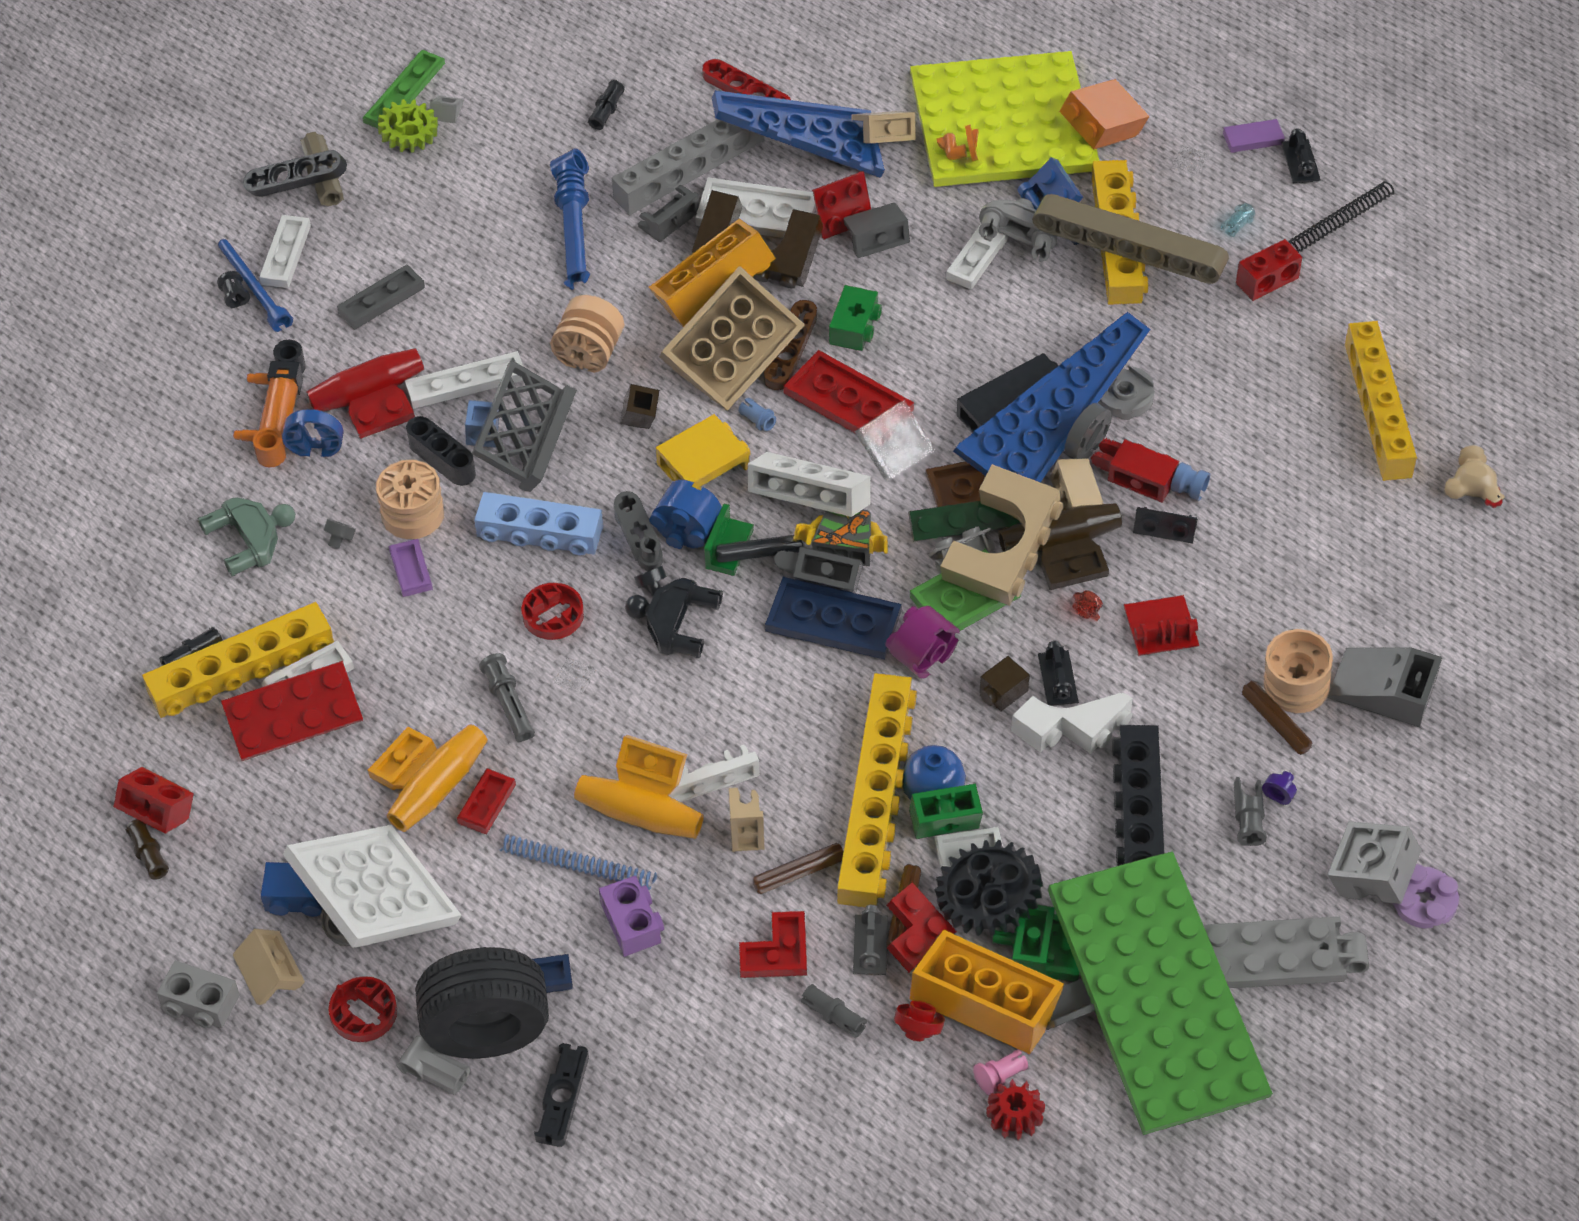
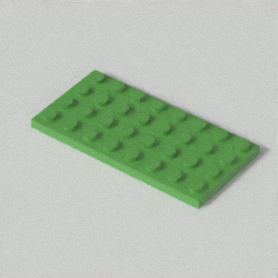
(1159, 993)

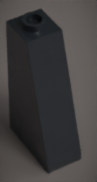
(987, 400)

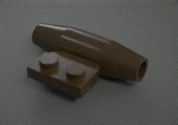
(1070, 552)

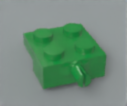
(1041, 944)

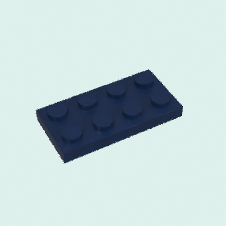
(833, 617)

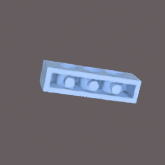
(538, 523)

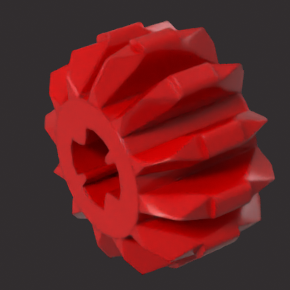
(1028, 1114)

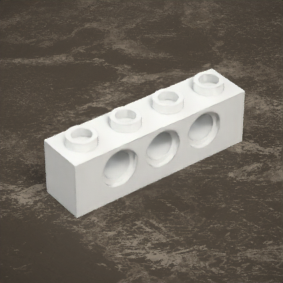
(809, 484)

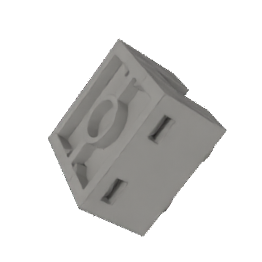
(1374, 861)

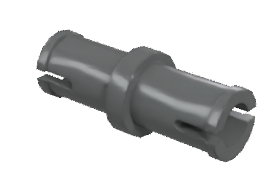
(833, 1011)

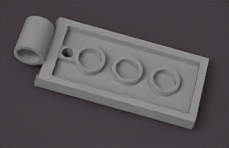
(1287, 952)

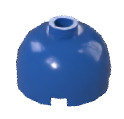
(932, 769)

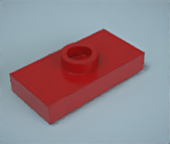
(486, 801)

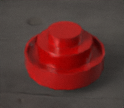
(919, 1020)

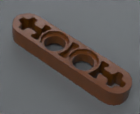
(795, 347)

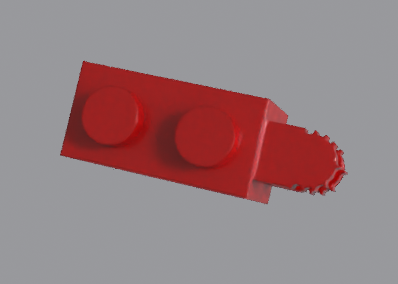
(1136, 467)

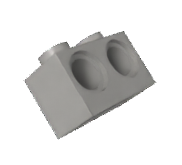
(201, 989)

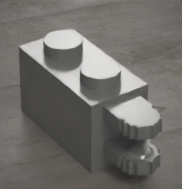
(821, 568)

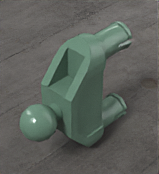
(255, 528)

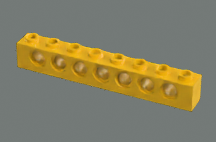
(887, 693)

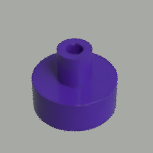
(1280, 787)

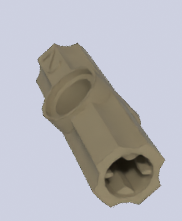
(329, 191)

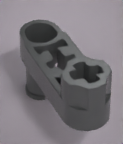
(633, 519)

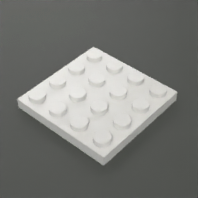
(371, 885)

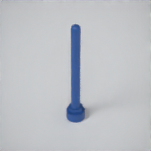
(275, 314)

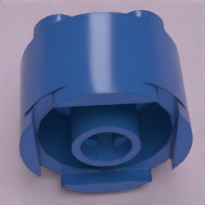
(685, 515)

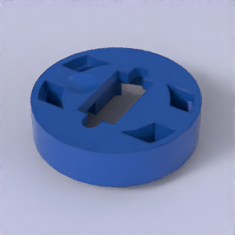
(298, 439)

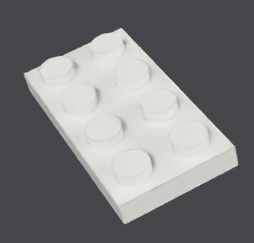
(763, 206)

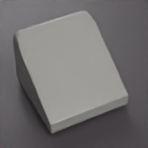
(446, 108)

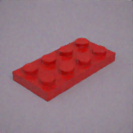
(841, 392)
(291, 710)

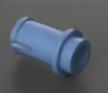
(763, 418)

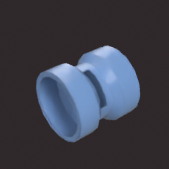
(1190, 481)

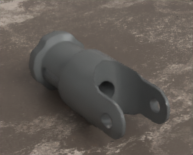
(1249, 814)

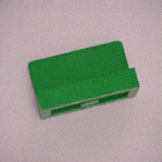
(725, 531)

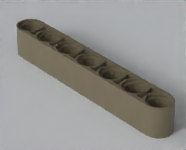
(1130, 238)

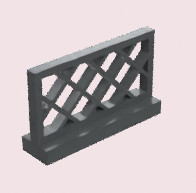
(548, 430)

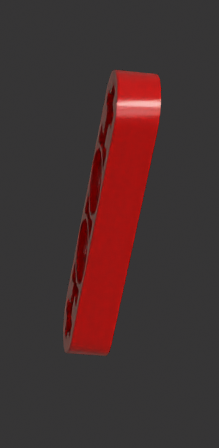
(729, 73)

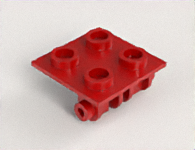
(839, 201)
(1161, 625)

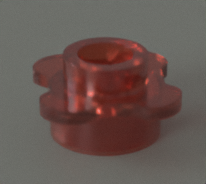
(1087, 604)

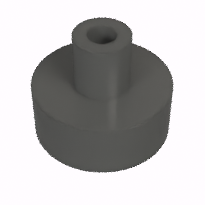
(338, 532)

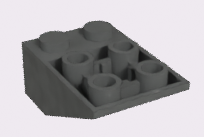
(1387, 681)

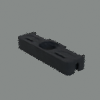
(558, 1115)

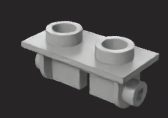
(972, 538)

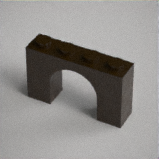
(792, 255)

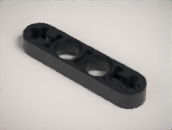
(295, 179)

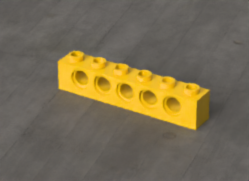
(1113, 193)
(1380, 401)
(219, 665)

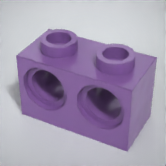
(626, 917)

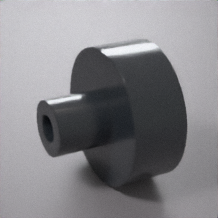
(651, 579)

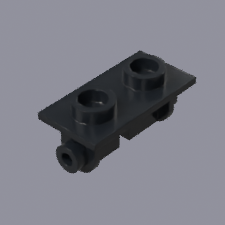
(1300, 158)
(1165, 525)
(1057, 675)

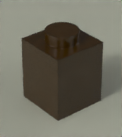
(639, 406)
(1004, 683)

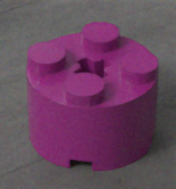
(923, 640)

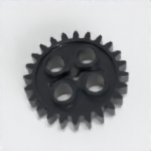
(989, 887)

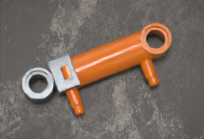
(284, 384)

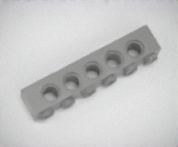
(680, 164)

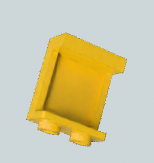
(702, 452)

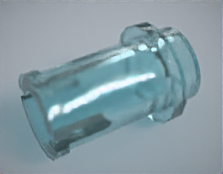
(1243, 214)

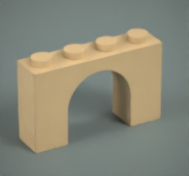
(1002, 573)

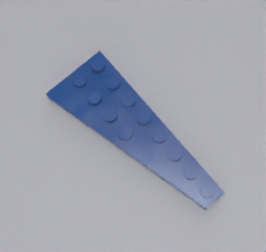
(1035, 426)

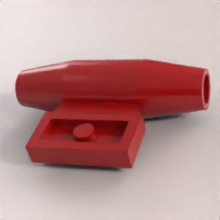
(371, 392)

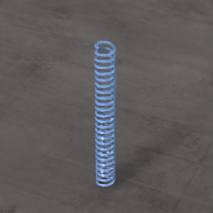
(518, 843)

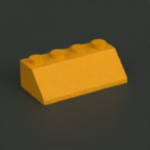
(700, 275)
(986, 991)

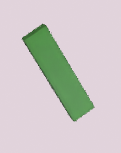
(406, 85)

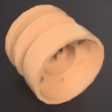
(587, 333)
(410, 499)
(1298, 670)

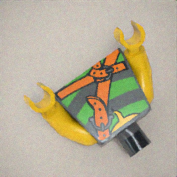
(844, 535)

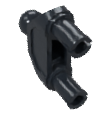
(668, 611)

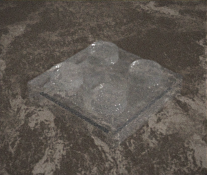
(895, 441)

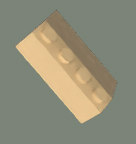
(731, 339)

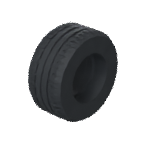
(481, 1003)

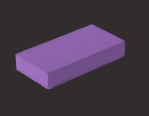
(1253, 135)
(410, 567)

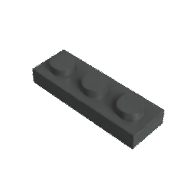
(380, 296)

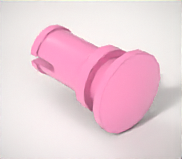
(993, 1073)

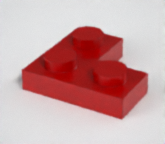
(923, 926)
(783, 954)

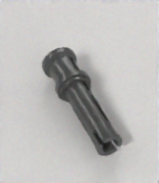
(503, 686)

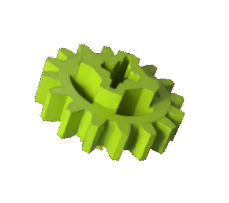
(407, 125)

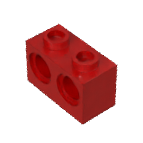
(1268, 269)
(153, 800)

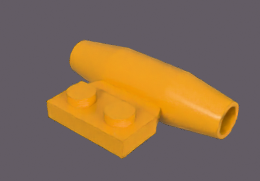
(424, 771)
(642, 793)

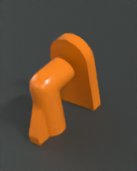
(954, 152)

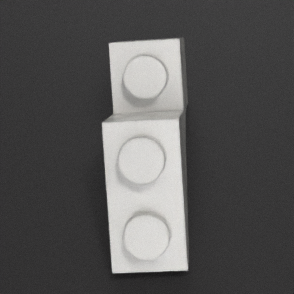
(1085, 724)

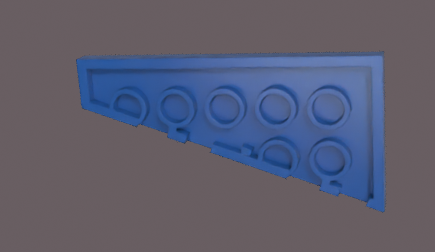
(804, 125)

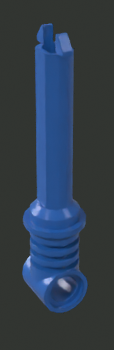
(571, 199)

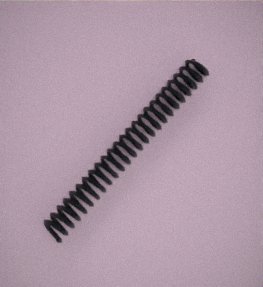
(1343, 209)

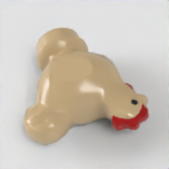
(1474, 478)

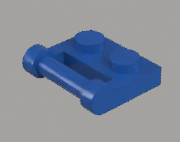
(1051, 180)

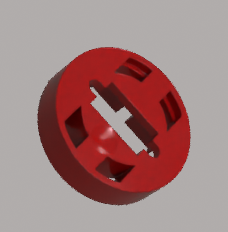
(545, 598)
(357, 989)

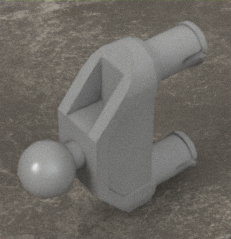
(1016, 221)

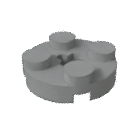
(1132, 404)

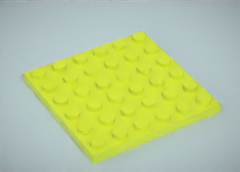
(1013, 108)

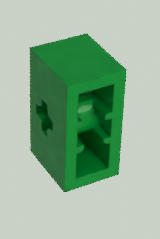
(854, 318)
(945, 811)

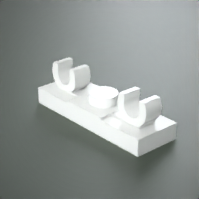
(717, 775)

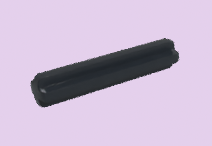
(756, 548)

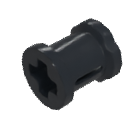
(233, 289)

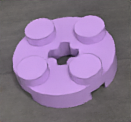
(1432, 912)

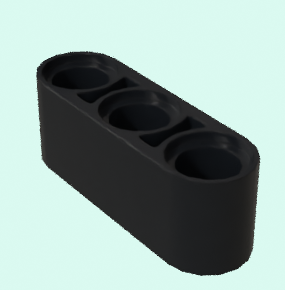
(441, 450)

